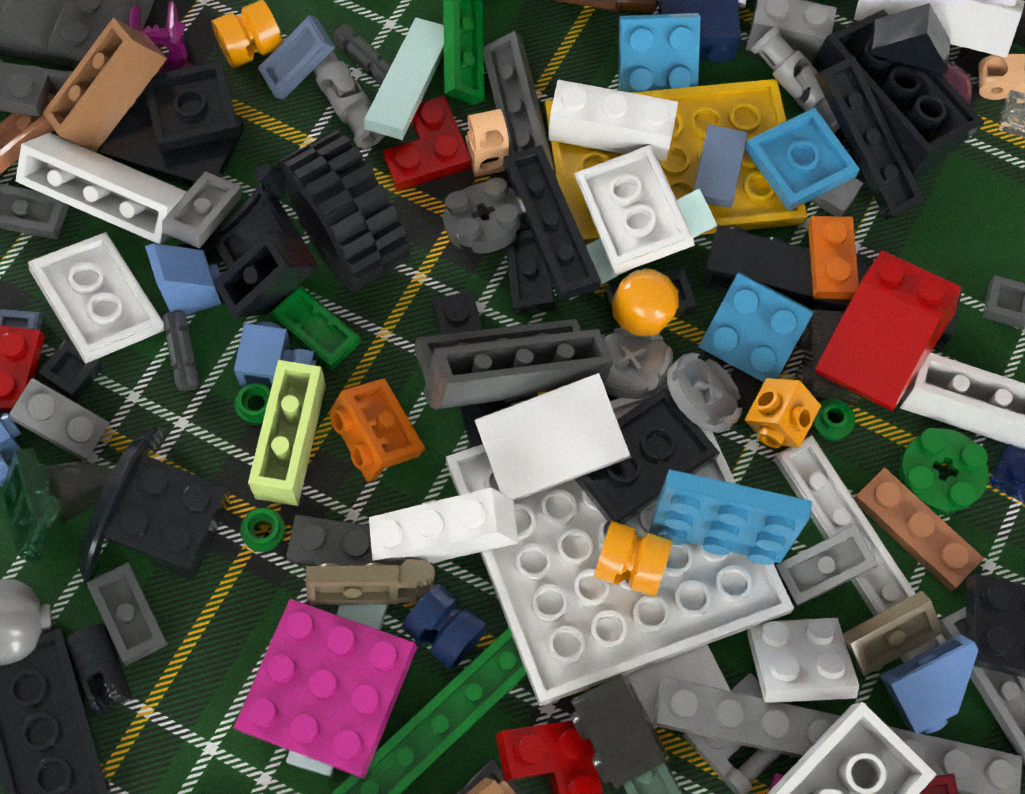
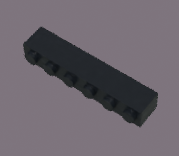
(777, 267)

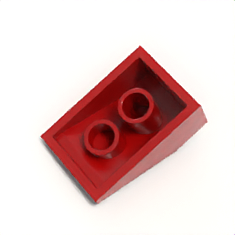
(888, 330)

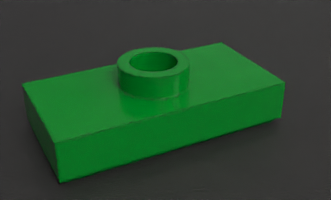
(316, 327)

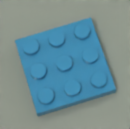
(728, 517)

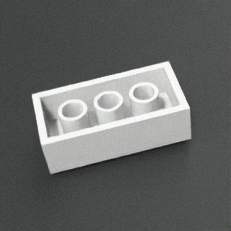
(857, 758)

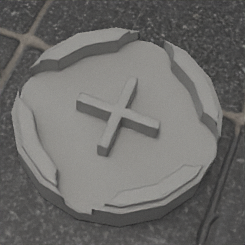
(638, 364)
(704, 392)

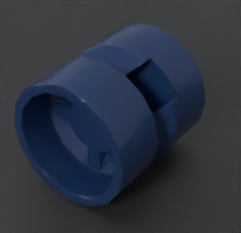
(444, 626)

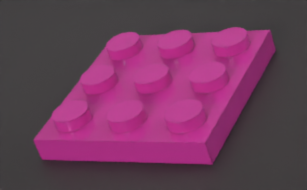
(326, 688)

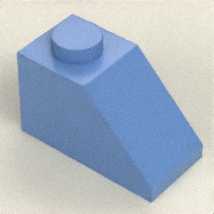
(184, 278)
(932, 684)

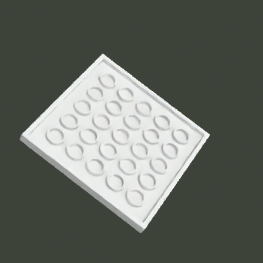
(588, 630)

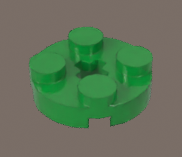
(963, 457)

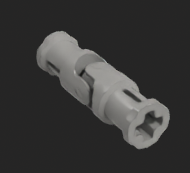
(785, 62)
(346, 98)

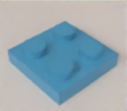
(658, 51)
(801, 159)
(755, 328)

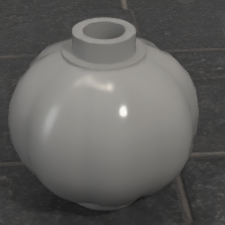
(20, 620)

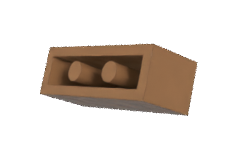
(104, 85)

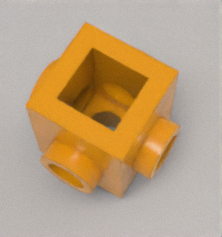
(782, 413)

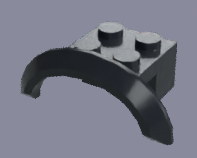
(260, 250)
(154, 512)

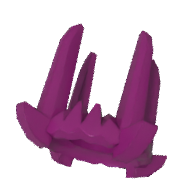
(171, 37)

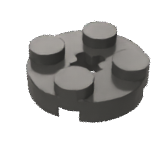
(464, 212)

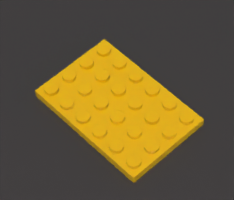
(737, 106)

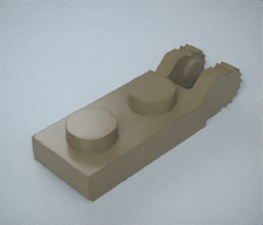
(368, 584)

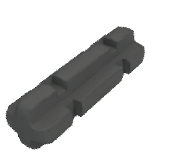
(362, 52)
(181, 351)

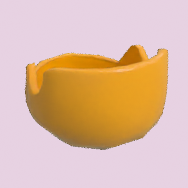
(645, 302)

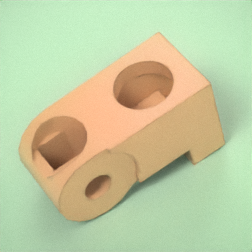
(1001, 75)
(486, 140)

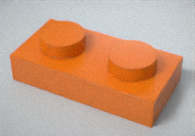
(833, 257)

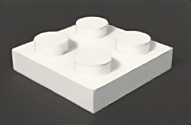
(802, 660)

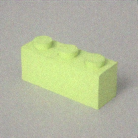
(287, 433)

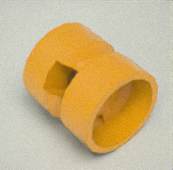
(247, 33)
(633, 558)

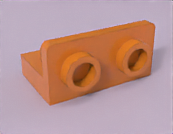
(374, 428)

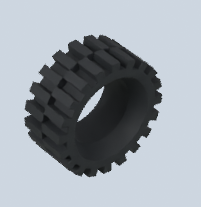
(344, 210)

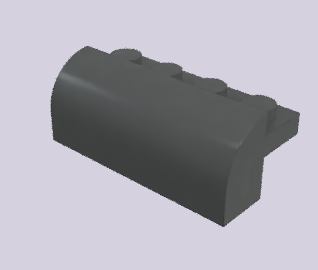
(508, 362)

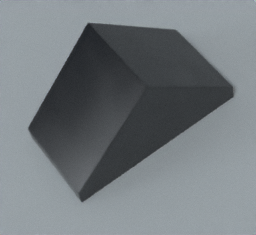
(912, 39)

